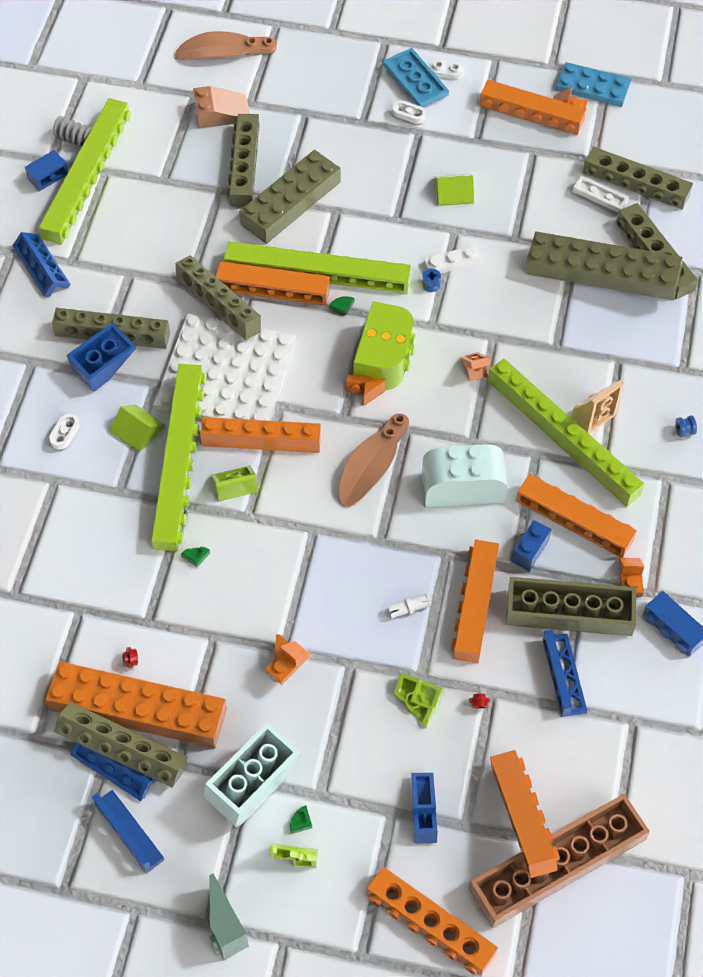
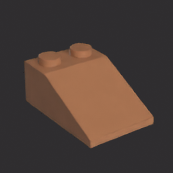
(218, 106)

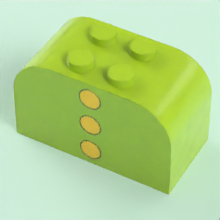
(386, 344)

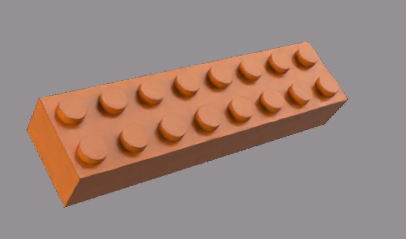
(139, 704)

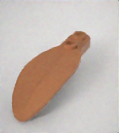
(224, 44)
(371, 461)

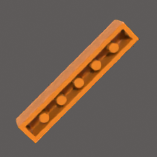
(532, 107)
(274, 283)
(260, 434)
(576, 515)
(476, 601)
(523, 814)

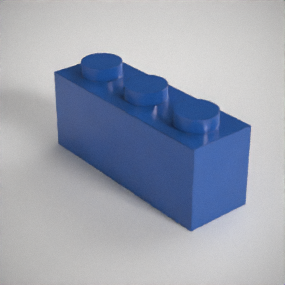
(674, 623)

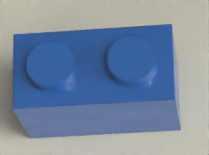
(46, 170)
(531, 545)

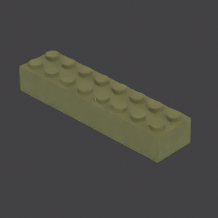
(604, 265)

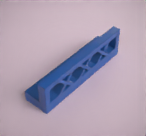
(38, 264)
(559, 675)
(117, 773)
(128, 830)

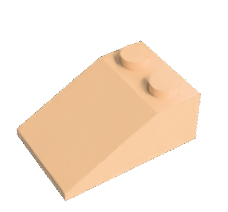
(598, 407)

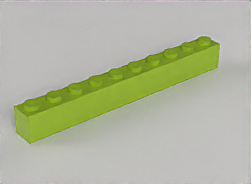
(84, 171)
(341, 269)
(566, 432)
(178, 458)

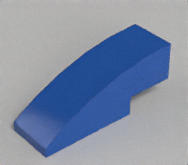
(424, 808)

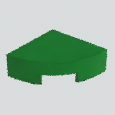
(342, 304)
(195, 555)
(300, 820)

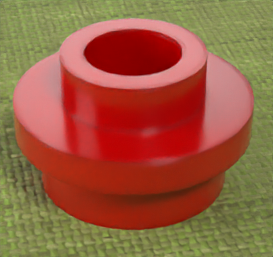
(130, 657)
(479, 701)

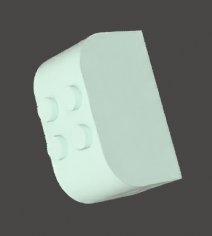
(464, 476)
(251, 775)

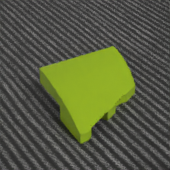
(418, 696)
(300, 855)

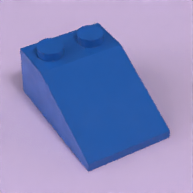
(101, 356)

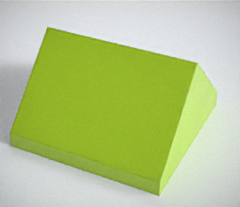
(454, 189)
(135, 426)
(235, 483)

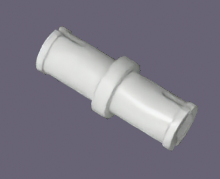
(409, 605)

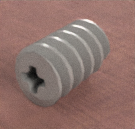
(70, 131)

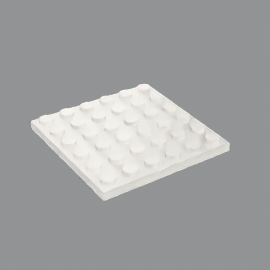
(240, 373)

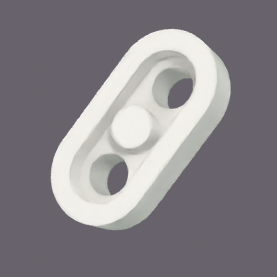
(447, 70)
(409, 112)
(64, 433)

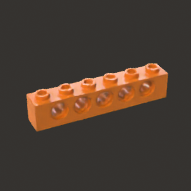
(407, 895)

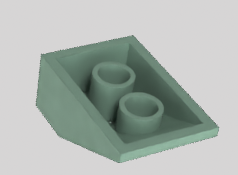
(227, 932)

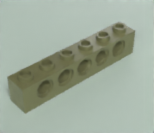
(244, 160)
(638, 178)
(646, 236)
(218, 297)
(86, 324)
(121, 744)

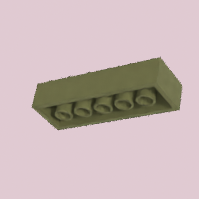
(290, 196)
(571, 606)

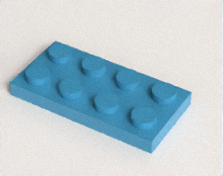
(415, 78)
(594, 84)

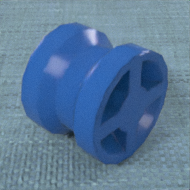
(427, 282)
(686, 426)

